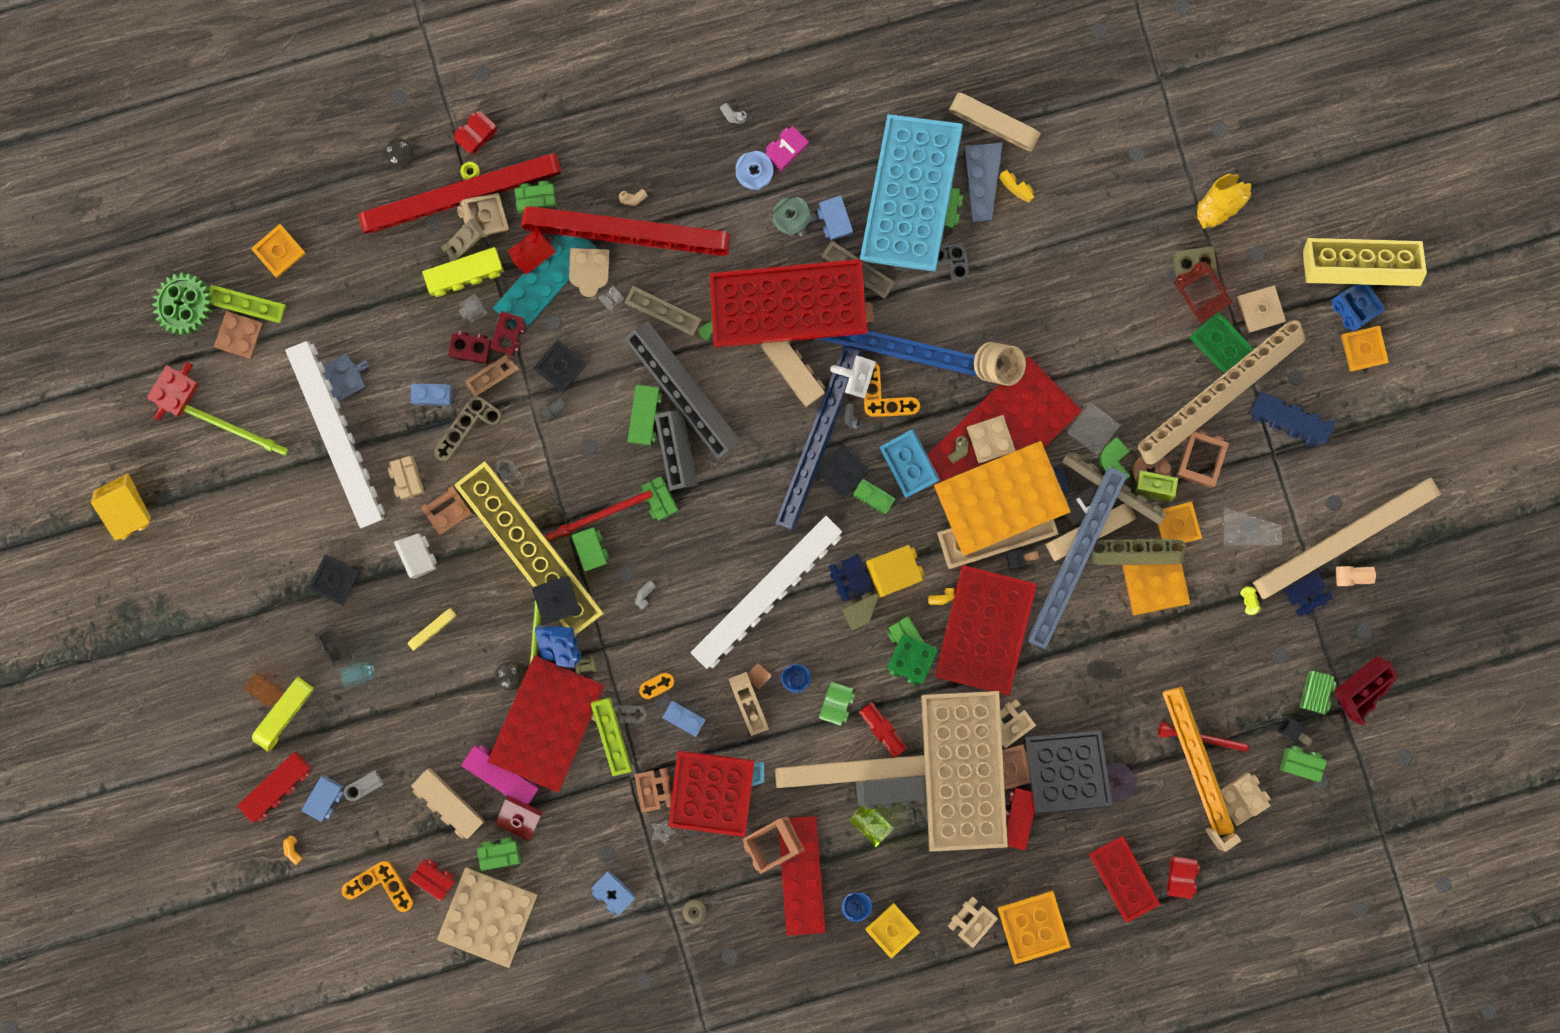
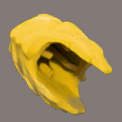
(1223, 200)

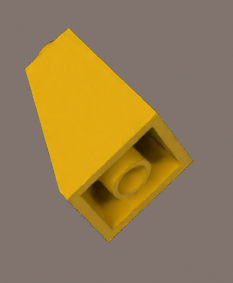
(121, 507)
(895, 570)

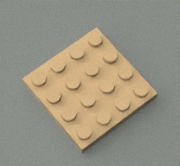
(487, 917)

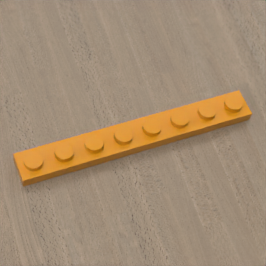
(1198, 761)

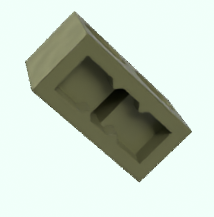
(1193, 257)

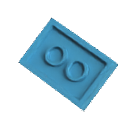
(909, 463)

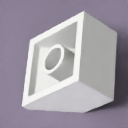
(416, 555)

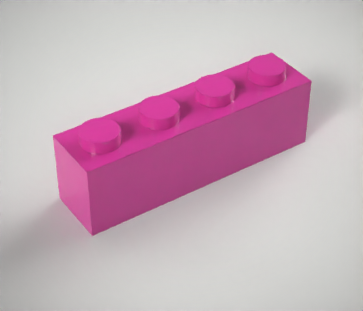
(502, 780)

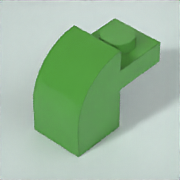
(1112, 454)

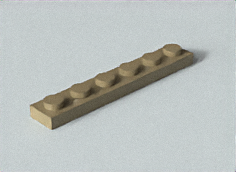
(1138, 501)

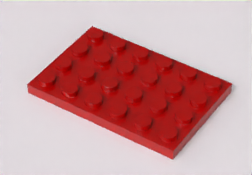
(985, 630)
(545, 724)

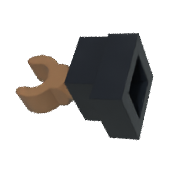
(1017, 559)

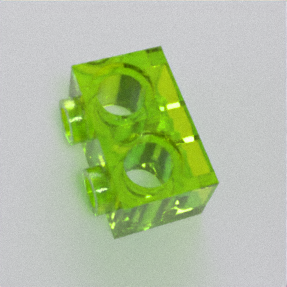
(871, 824)

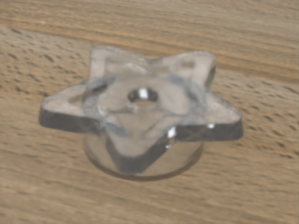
(667, 831)

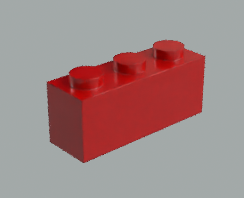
(1019, 817)

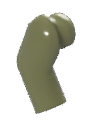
(961, 449)

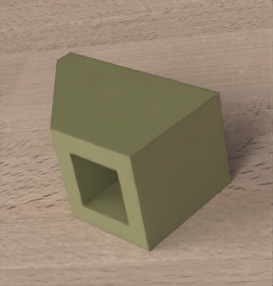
(860, 613)

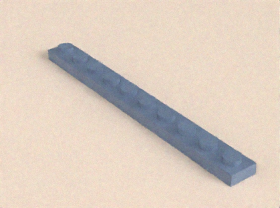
(1077, 557)

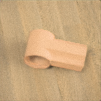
(1349, 576)

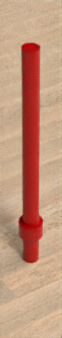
(566, 530)

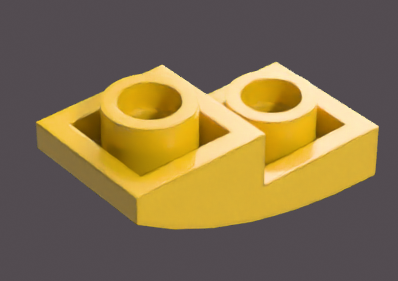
(1022, 190)

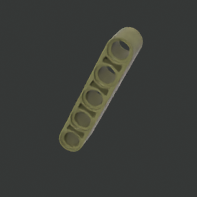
(1139, 552)

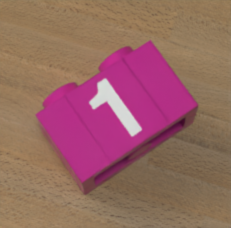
(787, 148)

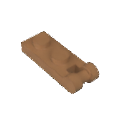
(491, 375)

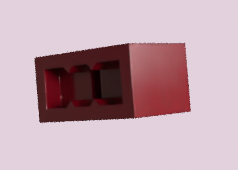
(502, 333)
(468, 352)

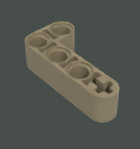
(464, 432)

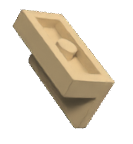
(1225, 842)

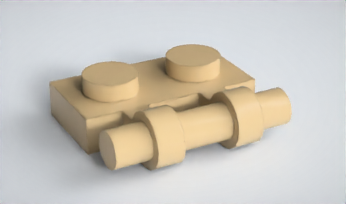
(1017, 726)
(977, 925)

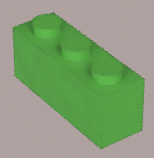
(643, 415)

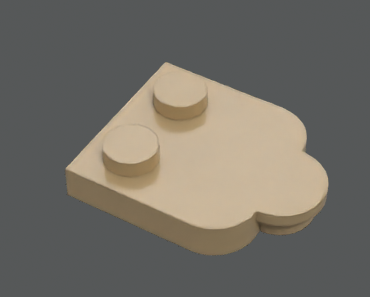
(588, 269)

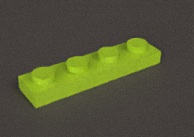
(247, 304)
(611, 736)

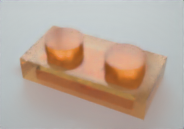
(263, 690)

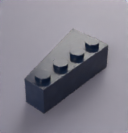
(1291, 420)

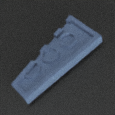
(982, 176)

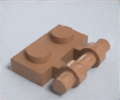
(648, 791)

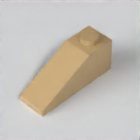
(748, 704)

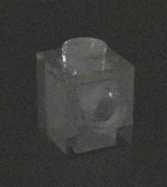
(472, 308)

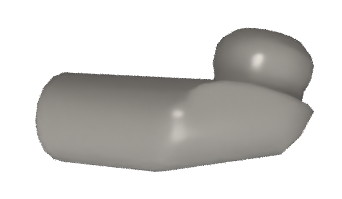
(732, 116)
(642, 593)

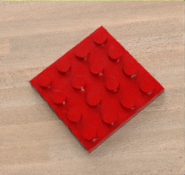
(711, 793)

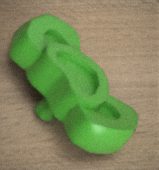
(706, 331)

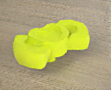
(1250, 600)

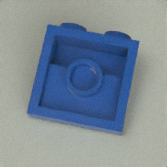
(1357, 306)
(558, 645)

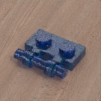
(856, 576)
(1305, 587)

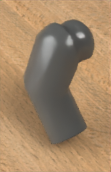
(850, 420)

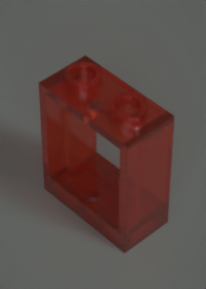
(1212, 306)

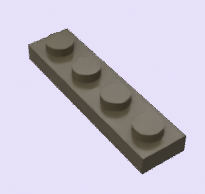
(872, 278)
(662, 311)

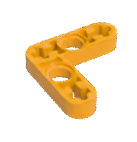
(876, 398)
(377, 878)

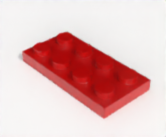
(1124, 879)

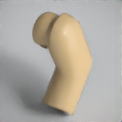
(632, 200)

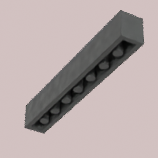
(682, 390)

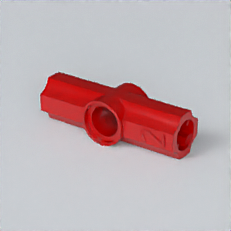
(882, 729)

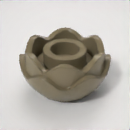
(700, 910)

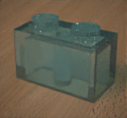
(356, 674)

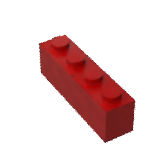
(274, 787)

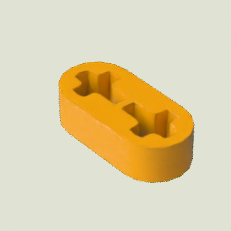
(654, 681)

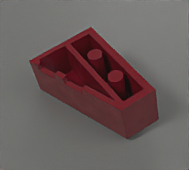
(1365, 688)

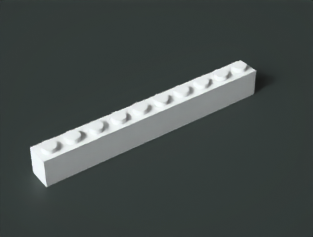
(334, 434)
(766, 592)

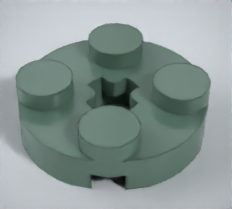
(797, 222)

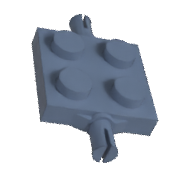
(344, 376)

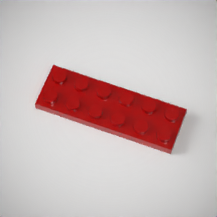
(803, 881)

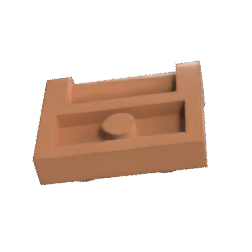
(450, 515)

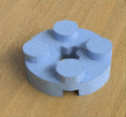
(753, 159)

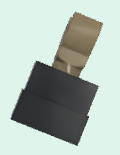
(1293, 731)

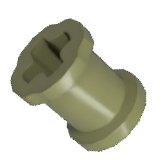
(586, 665)

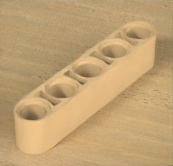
(995, 122)
(1117, 518)

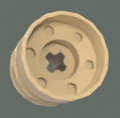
(999, 363)

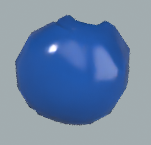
(796, 678)
(856, 906)

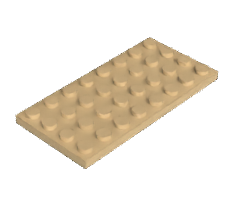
(964, 771)

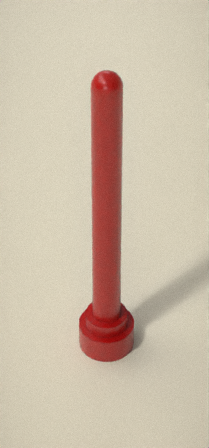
(1166, 730)

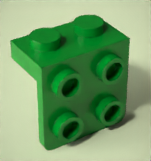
(911, 659)

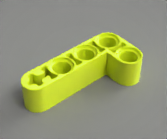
(281, 714)

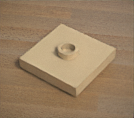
(1261, 309)

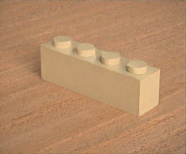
(794, 371)
(447, 803)

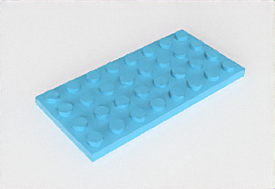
(911, 192)

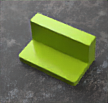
(1156, 486)

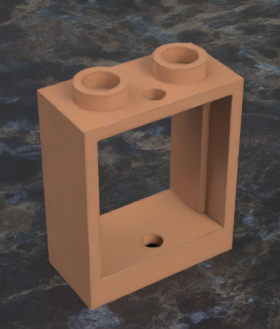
(1195, 477)
(789, 836)

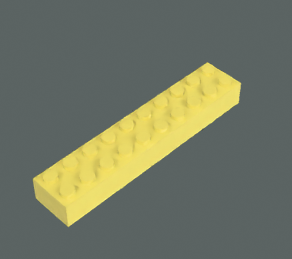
(523, 540)

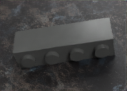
(676, 450)
(891, 791)

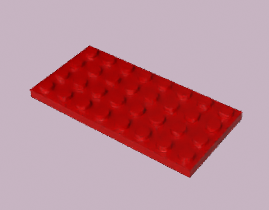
(788, 303)
(1032, 411)

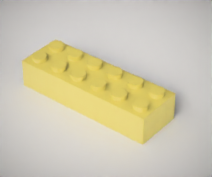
(1364, 262)

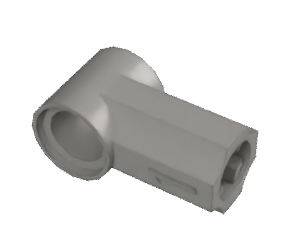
(364, 785)

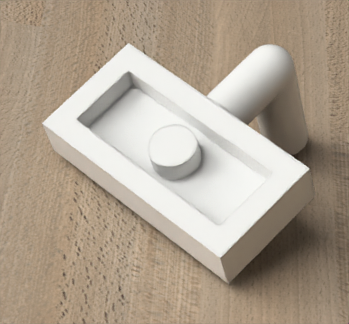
(858, 377)

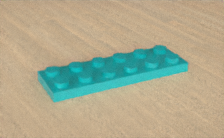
(541, 285)

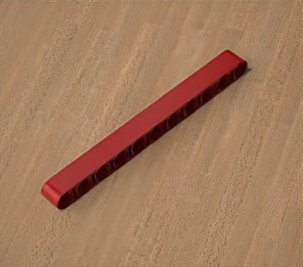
(453, 194)
(626, 231)

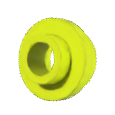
(469, 165)

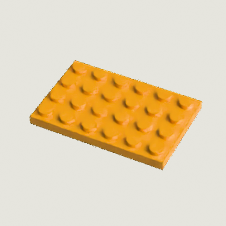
(1002, 498)

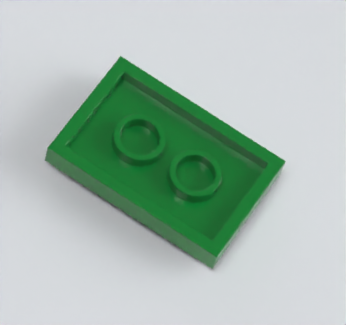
(1221, 343)

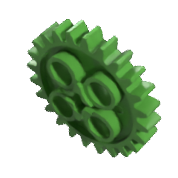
(198, 307)

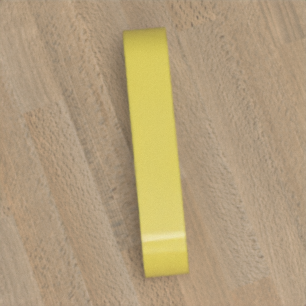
(432, 629)

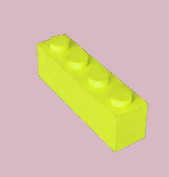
(463, 271)

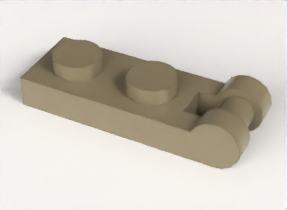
(463, 240)

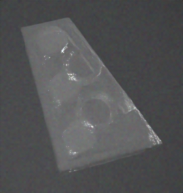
(1248, 531)

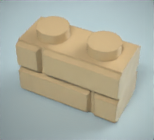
(406, 478)

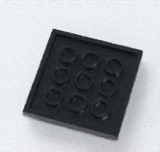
(1068, 772)

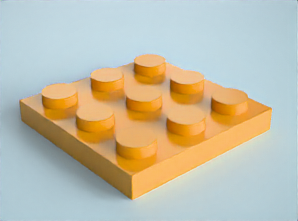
(1155, 587)
(1033, 927)

